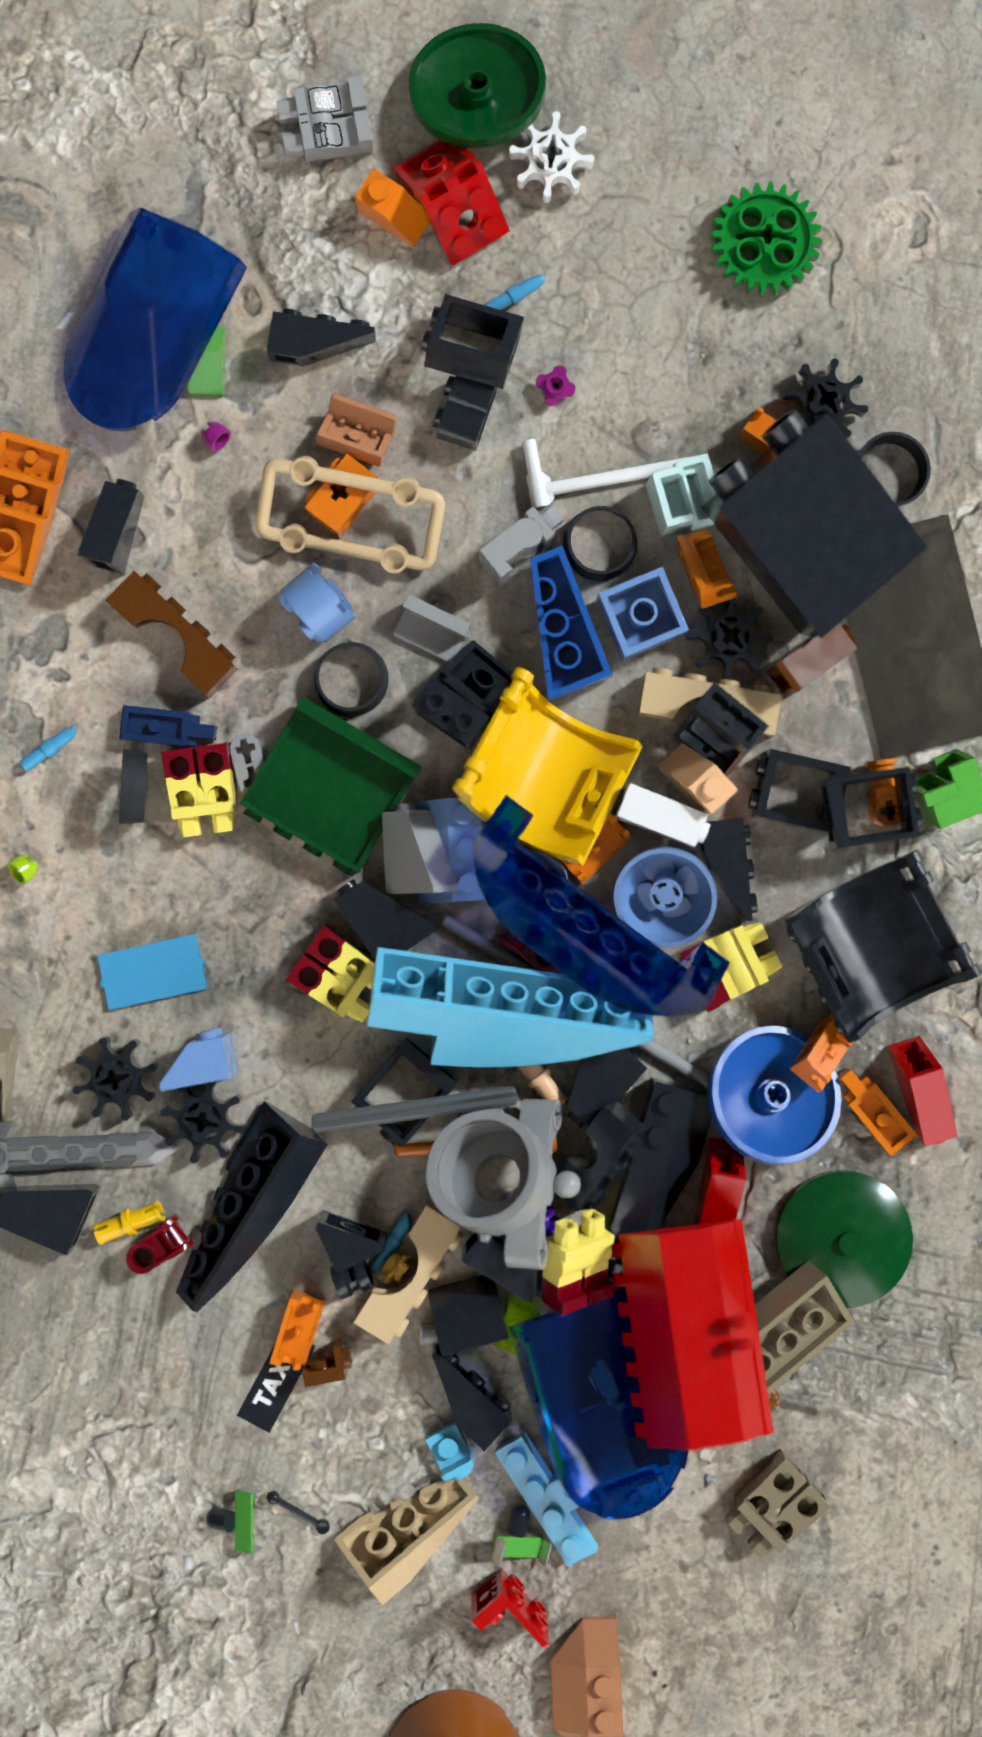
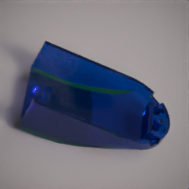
(585, 1410)

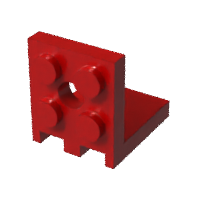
(447, 184)

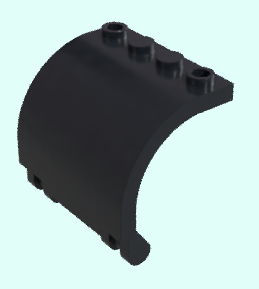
(879, 944)

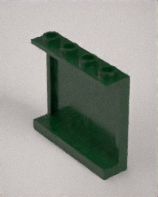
(329, 786)

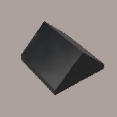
(477, 678)
(348, 1240)

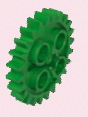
(766, 209)

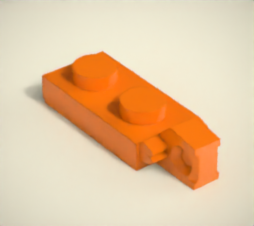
(876, 1112)

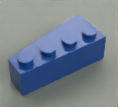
(567, 635)

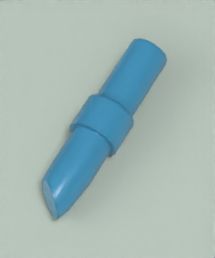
(516, 292)
(48, 748)
(392, 1242)

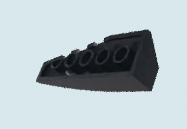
(659, 1171)
(260, 1187)

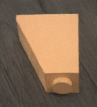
(697, 779)

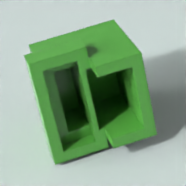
(950, 791)

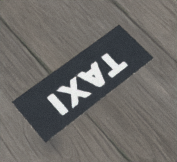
(270, 1393)

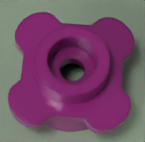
(553, 395)

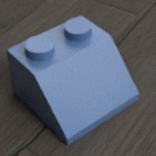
(203, 1060)

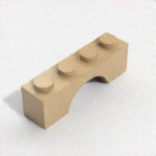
(665, 694)
(386, 1308)

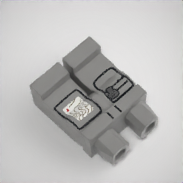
(330, 121)
(520, 542)

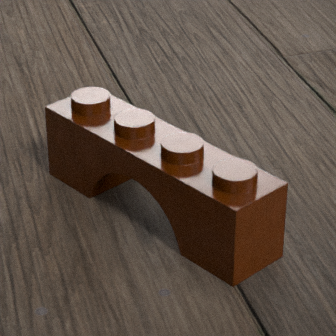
(142, 604)

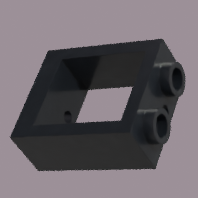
(464, 360)
(439, 703)
(725, 743)
(765, 769)
(835, 811)
(407, 1048)

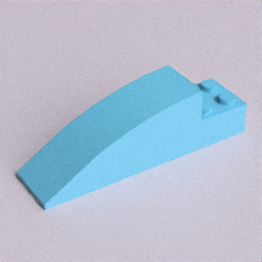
(496, 1012)

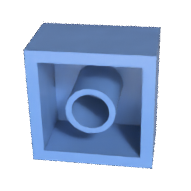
(642, 613)

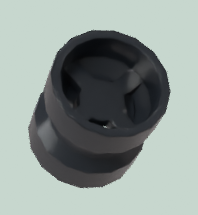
(352, 1279)

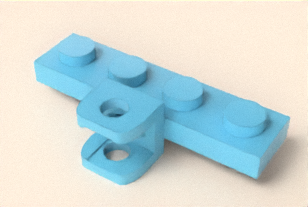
(546, 1498)

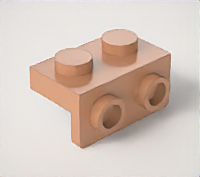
(357, 430)

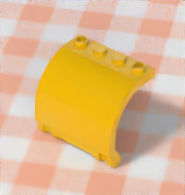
(549, 767)

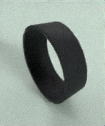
(914, 448)
(586, 572)
(371, 704)
(133, 787)

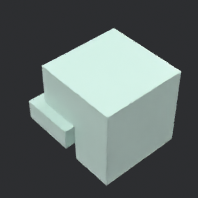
(679, 495)

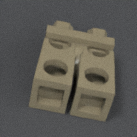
(778, 1504)

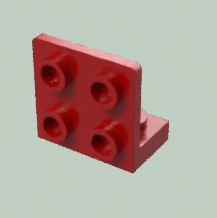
(504, 1592)

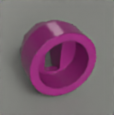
(216, 436)

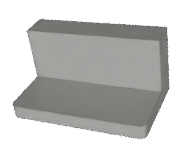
(431, 629)

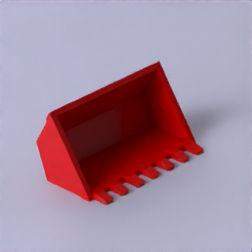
(693, 1336)

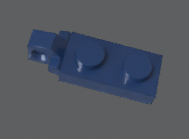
(163, 727)

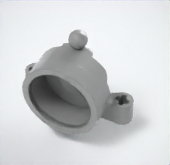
(489, 1134)

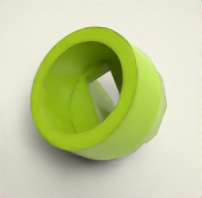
(22, 868)

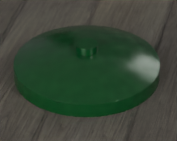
(477, 85)
(849, 1231)

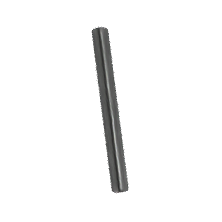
(414, 1109)

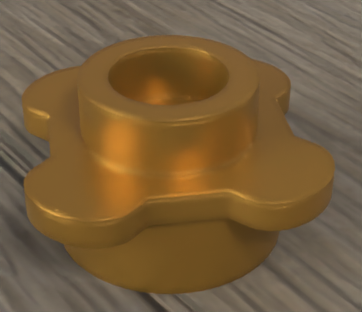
(396, 1267)

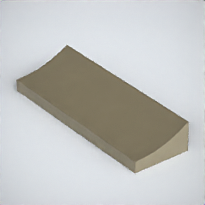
(798, 1322)

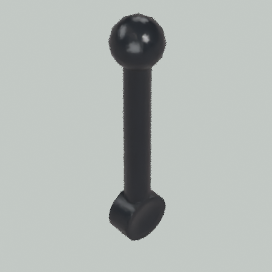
(322, 1525)

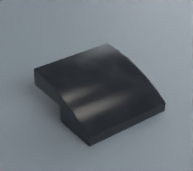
(467, 1315)

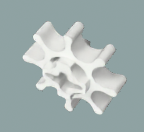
(565, 157)

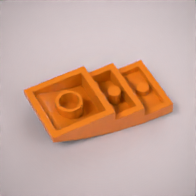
(29, 494)

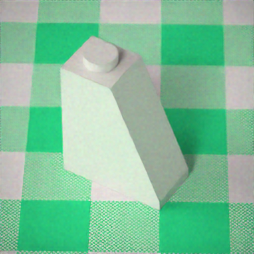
(661, 816)

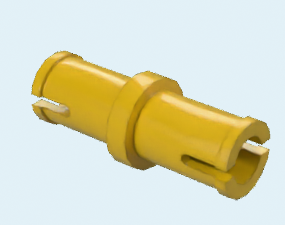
(129, 1222)

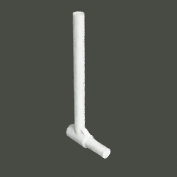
(543, 490)

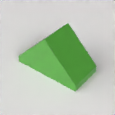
(210, 371)

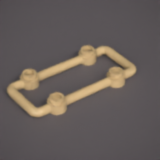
(295, 536)

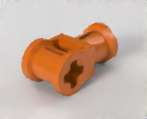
(882, 795)

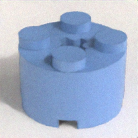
(317, 603)

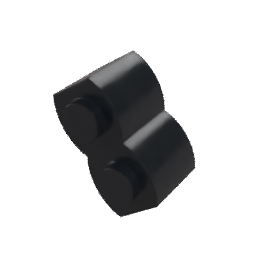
(465, 412)

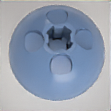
(660, 911)

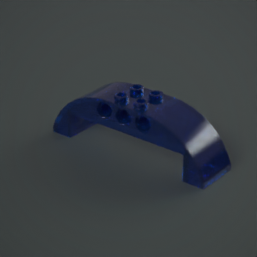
(582, 934)

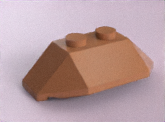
(588, 1681)

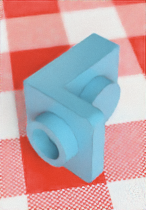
(451, 1452)

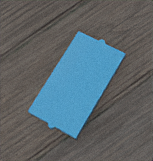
(152, 972)

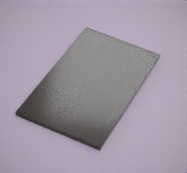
(921, 650)

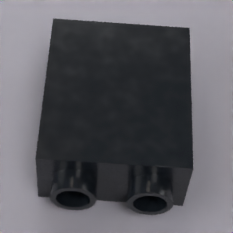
(812, 522)

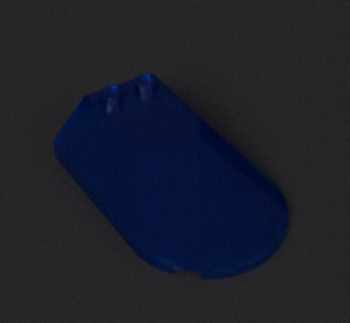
(147, 321)

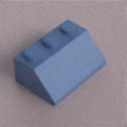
(457, 831)

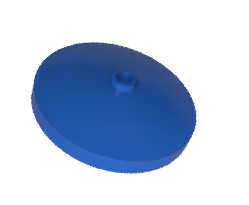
(764, 1130)

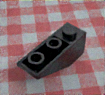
(307, 340)
(727, 859)
(474, 1406)

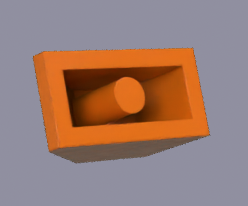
(391, 207)

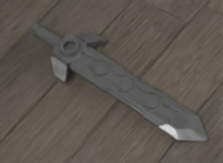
(78, 1151)

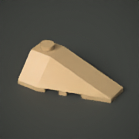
(398, 1541)

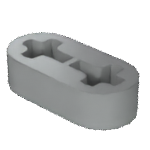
(239, 760)

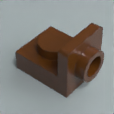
(325, 1371)

